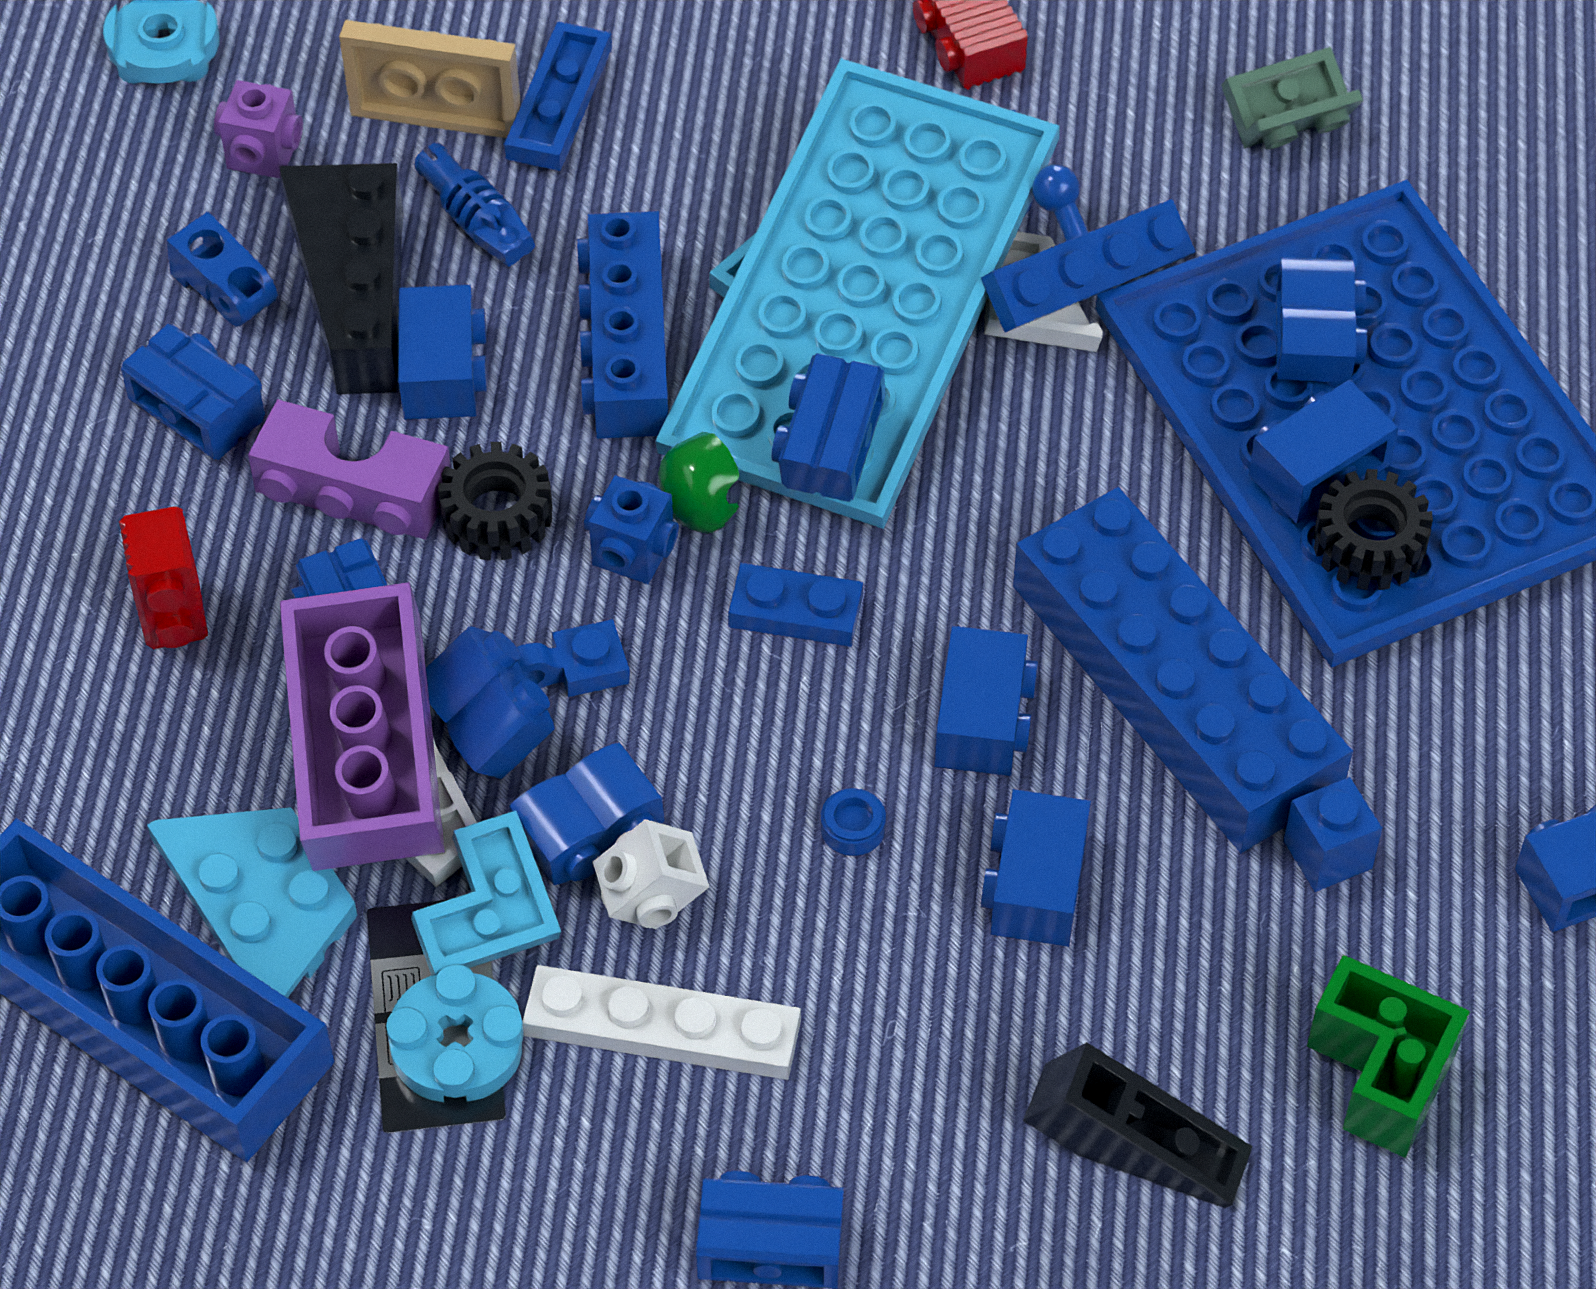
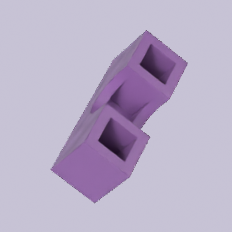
(392, 490)

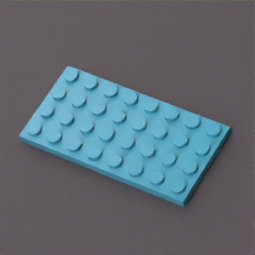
(868, 261)

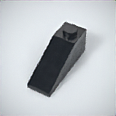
(1135, 1126)

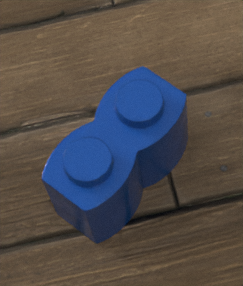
(1318, 319)
(488, 702)
(585, 812)

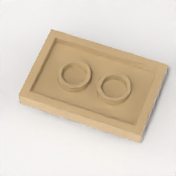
(430, 78)

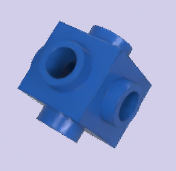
(631, 528)

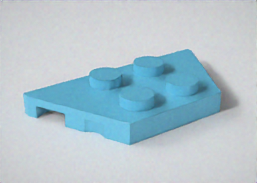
(257, 890)

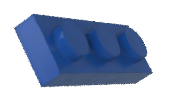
(558, 96)

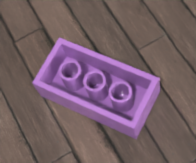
(361, 727)

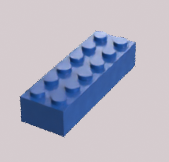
(1179, 667)
(151, 997)

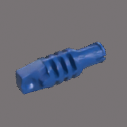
(476, 206)

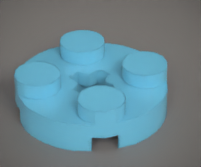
(148, 59)
(454, 1071)

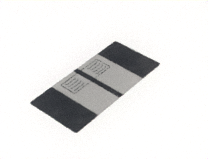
(395, 967)

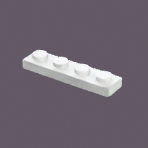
(662, 1022)

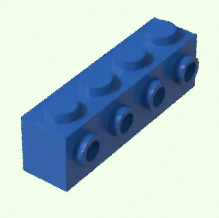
(626, 324)

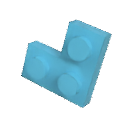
(506, 904)

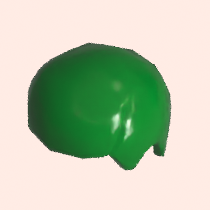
(699, 477)

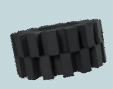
(490, 473)
(1380, 502)

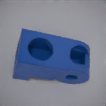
(220, 270)

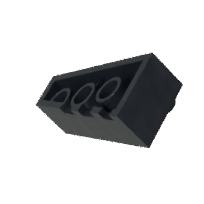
(351, 254)

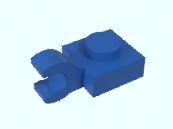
(580, 657)

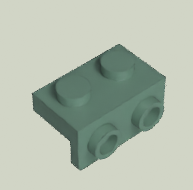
(1289, 98)

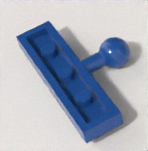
(1087, 260)

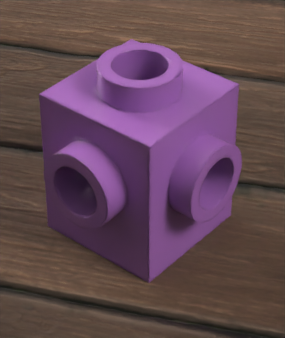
(258, 128)

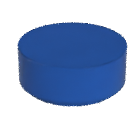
(853, 822)

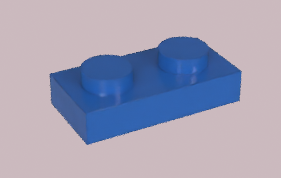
(795, 604)

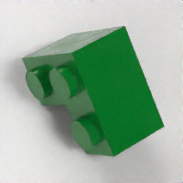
(1398, 1042)

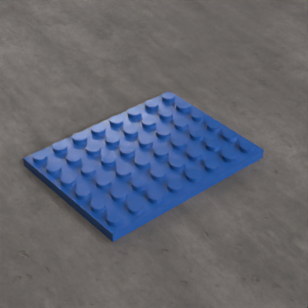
(1472, 403)

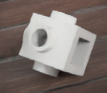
(650, 874)

